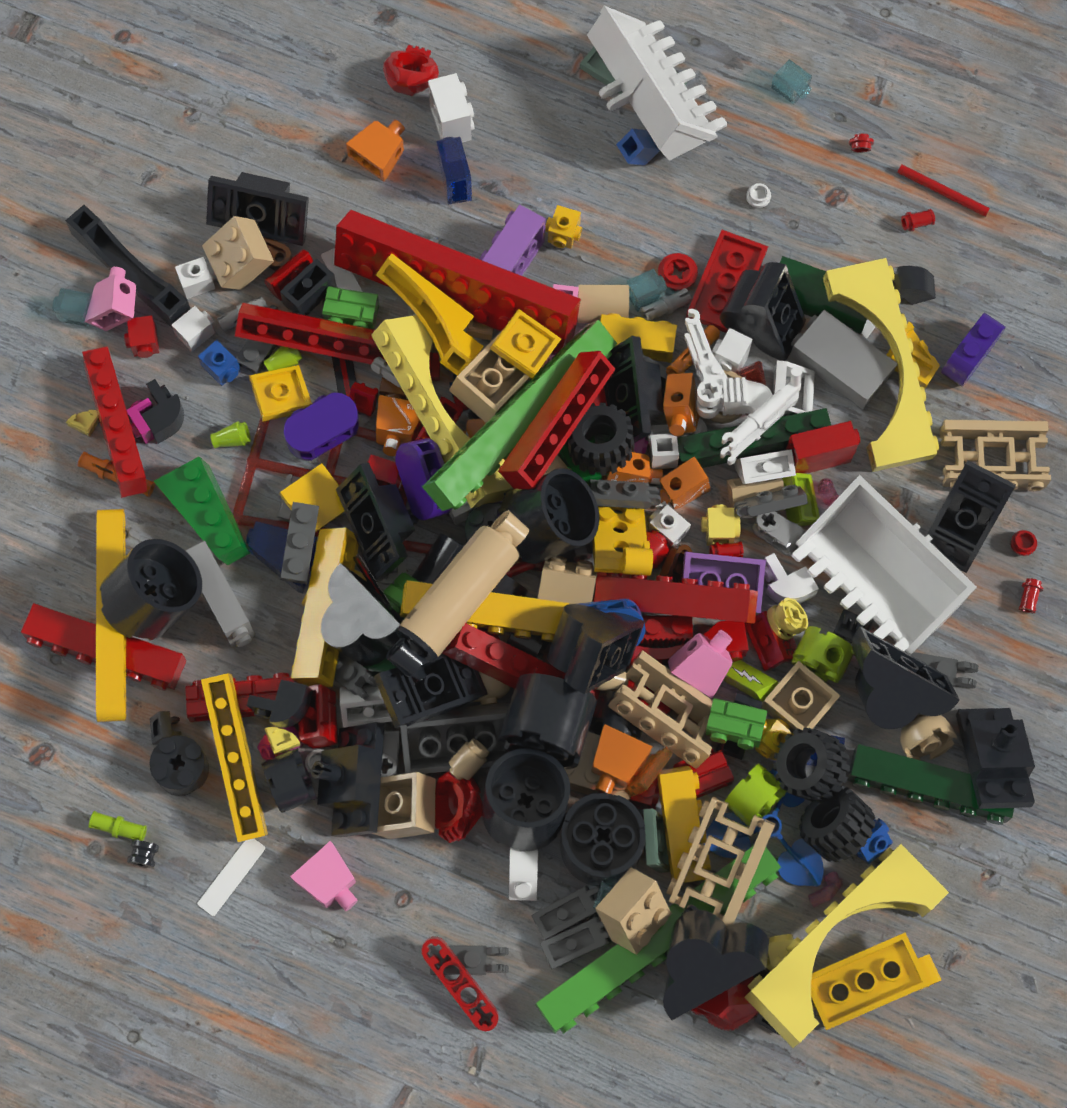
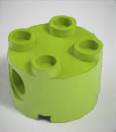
(823, 654)
(755, 795)

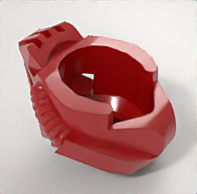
(416, 72)
(456, 806)
(730, 1008)

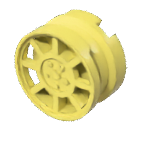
(788, 617)

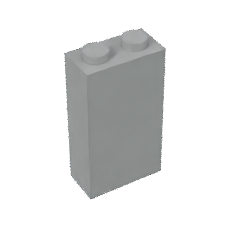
(842, 358)
(221, 598)

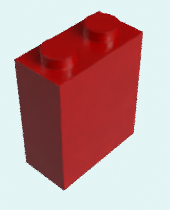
(824, 447)

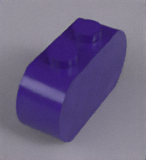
(973, 349)
(321, 426)
(416, 465)

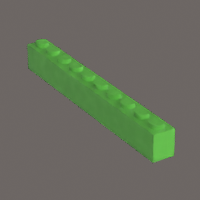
(502, 432)
(618, 965)

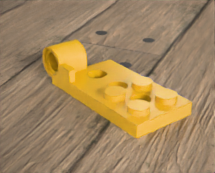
(636, 556)
(913, 976)

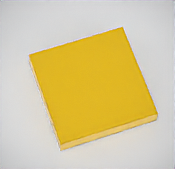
(525, 343)
(280, 392)
(316, 489)

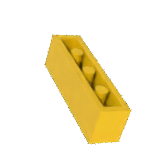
(680, 815)

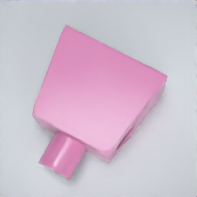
(112, 301)
(703, 662)
(327, 878)

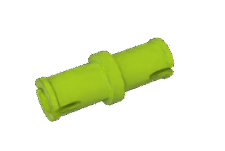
(117, 826)

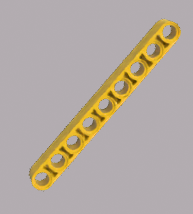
(109, 642)

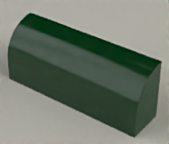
(813, 296)

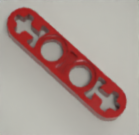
(457, 985)

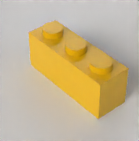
(656, 337)

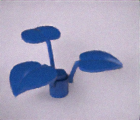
(798, 864)

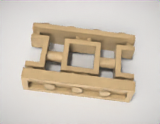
(997, 434)
(676, 695)
(742, 871)

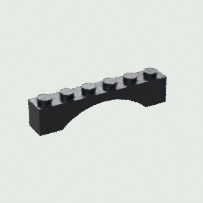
(112, 253)

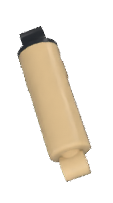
(457, 593)

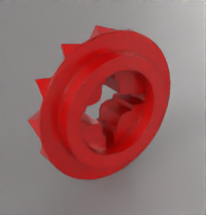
(682, 263)

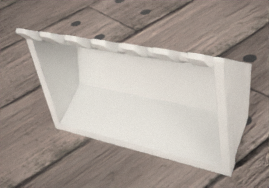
(652, 83)
(883, 566)

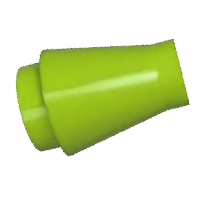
(283, 358)
(232, 435)

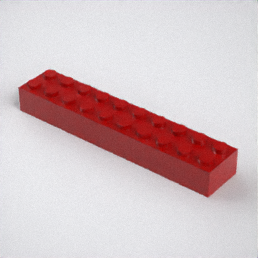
(477, 286)

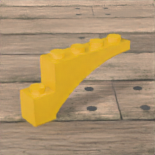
(438, 313)

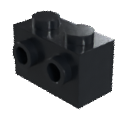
(308, 288)

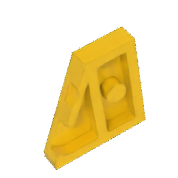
(926, 362)

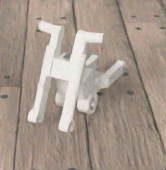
(735, 395)

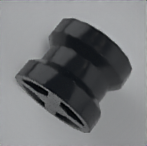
(143, 854)

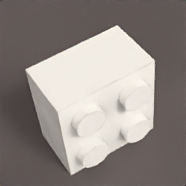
(450, 107)

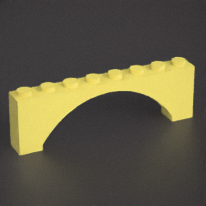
(871, 293)
(407, 352)
(785, 991)

